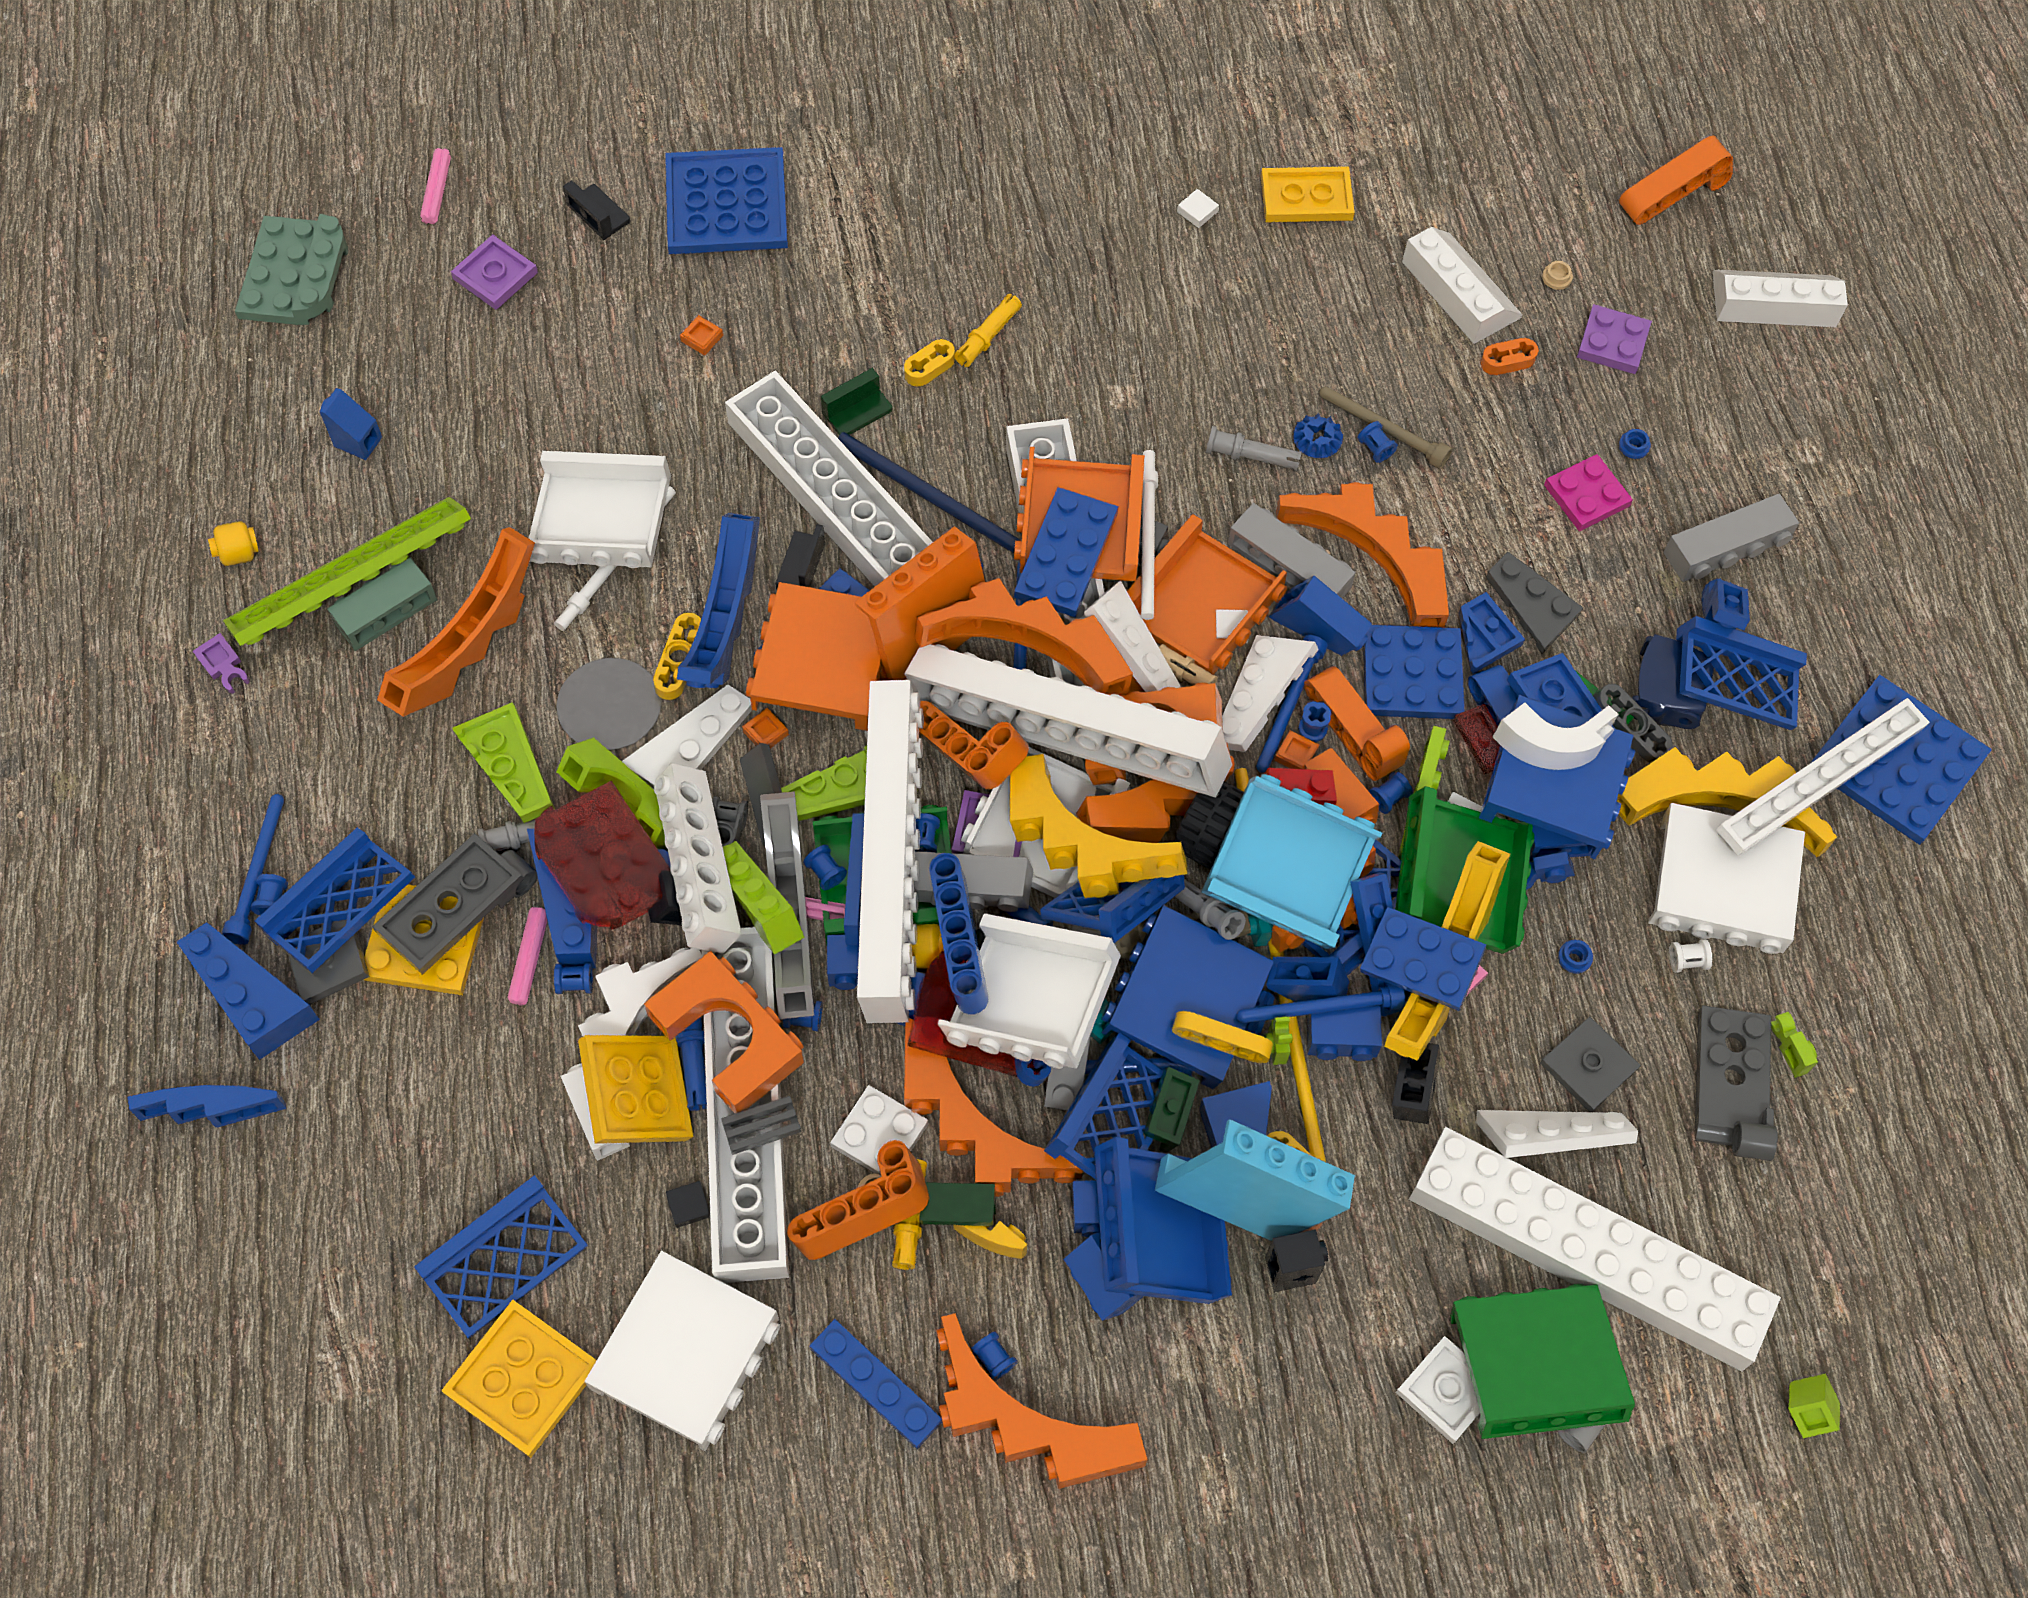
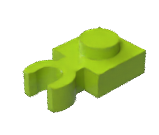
(1280, 1036)
(1797, 1051)

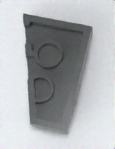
(1537, 603)

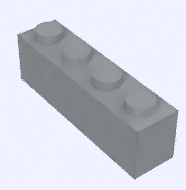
(1731, 538)
(1282, 548)
(989, 879)

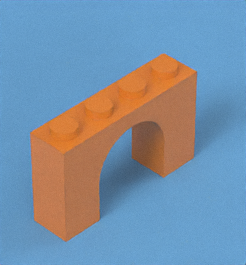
(1196, 702)
(710, 988)

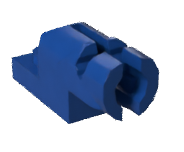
(1726, 604)

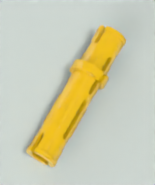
(980, 338)
(907, 1236)

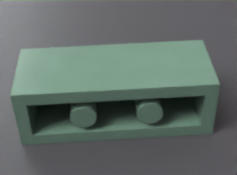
(382, 604)

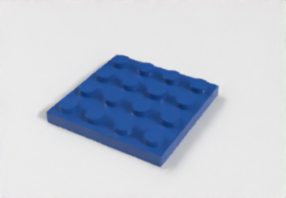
(726, 200)
(1919, 777)

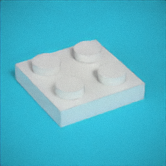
(874, 1123)
(1443, 1390)

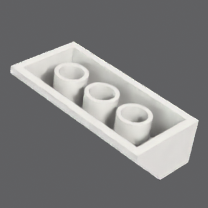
(1458, 284)
(1779, 298)

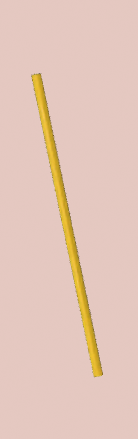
(1296, 1047)

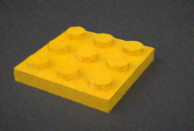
(445, 976)
(634, 1089)
(520, 1378)

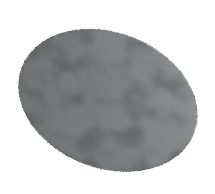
(608, 702)

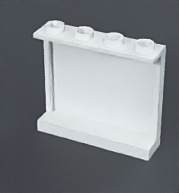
(599, 508)
(995, 837)
(1726, 895)
(1040, 990)
(684, 1350)

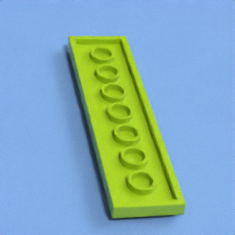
(339, 574)

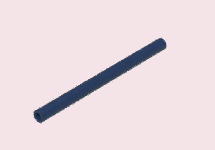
(929, 492)

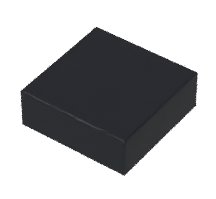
(688, 1204)

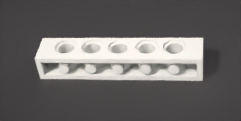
(697, 859)

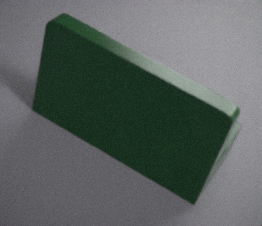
(855, 403)
(1171, 1108)
(959, 1204)

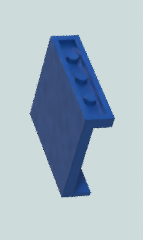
(1566, 801)
(1185, 970)
(1151, 1239)

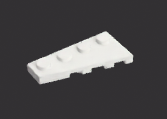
(1132, 639)
(1261, 686)
(693, 737)
(1550, 1132)

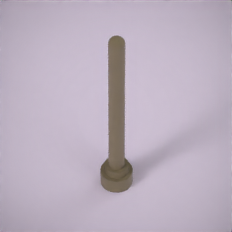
(1436, 453)

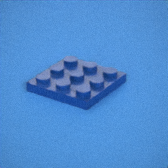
(1413, 671)

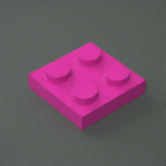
(1588, 492)

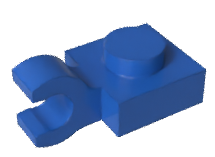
(1551, 868)

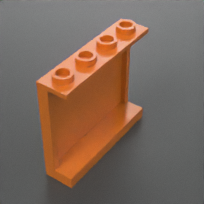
(1105, 482)
(1193, 581)
(923, 584)
(816, 654)

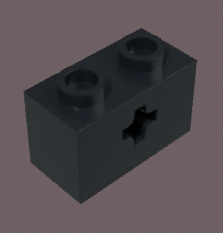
(1416, 1086)
(1296, 1260)

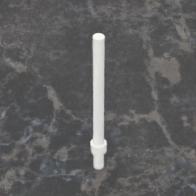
(1150, 483)
(580, 600)

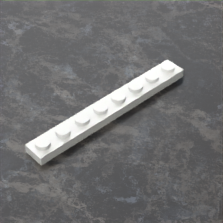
(1822, 776)

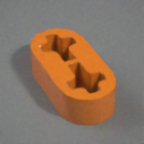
(1509, 356)

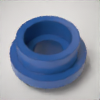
(1638, 438)
(1579, 948)

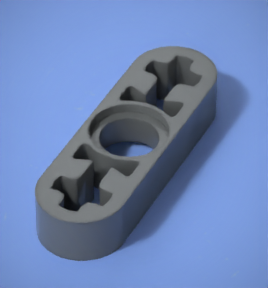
(1646, 723)

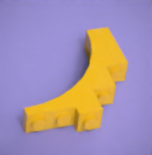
(1717, 784)
(1069, 843)
(1466, 916)

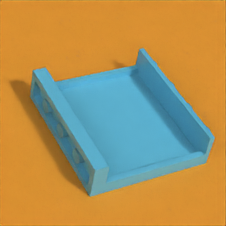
(1290, 860)
(1258, 1184)

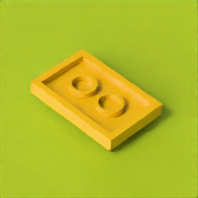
(1307, 194)

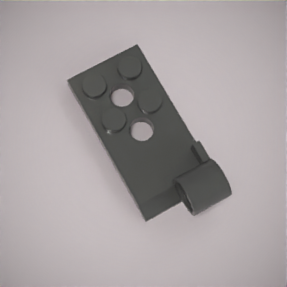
(478, 881)
(1730, 1112)

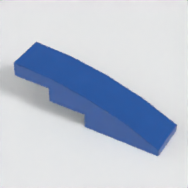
(217, 1103)

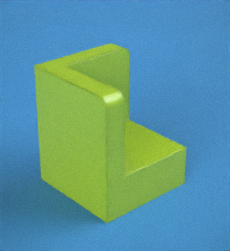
(1814, 1406)

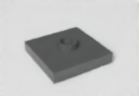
(336, 973)
(1590, 1064)

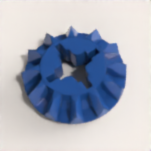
(1324, 445)

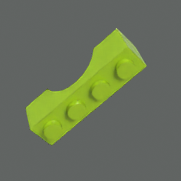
(593, 765)
(761, 900)

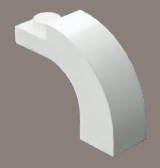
(1553, 747)

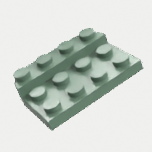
(292, 270)

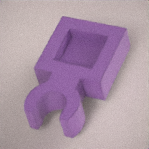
(220, 660)

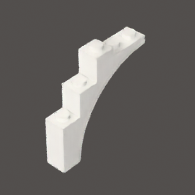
(625, 998)

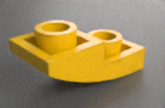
(1000, 1240)

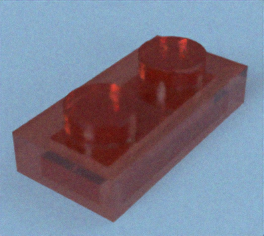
(1477, 731)

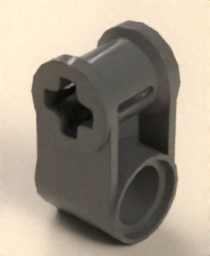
(730, 819)

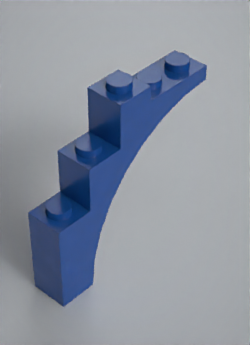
(732, 579)

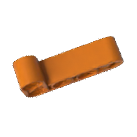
(1699, 165)
(1371, 745)
(984, 760)
(866, 1209)

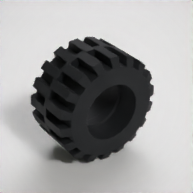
(1207, 824)

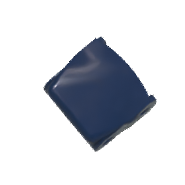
(1661, 684)

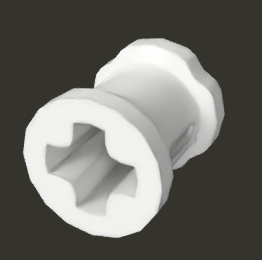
(1690, 955)

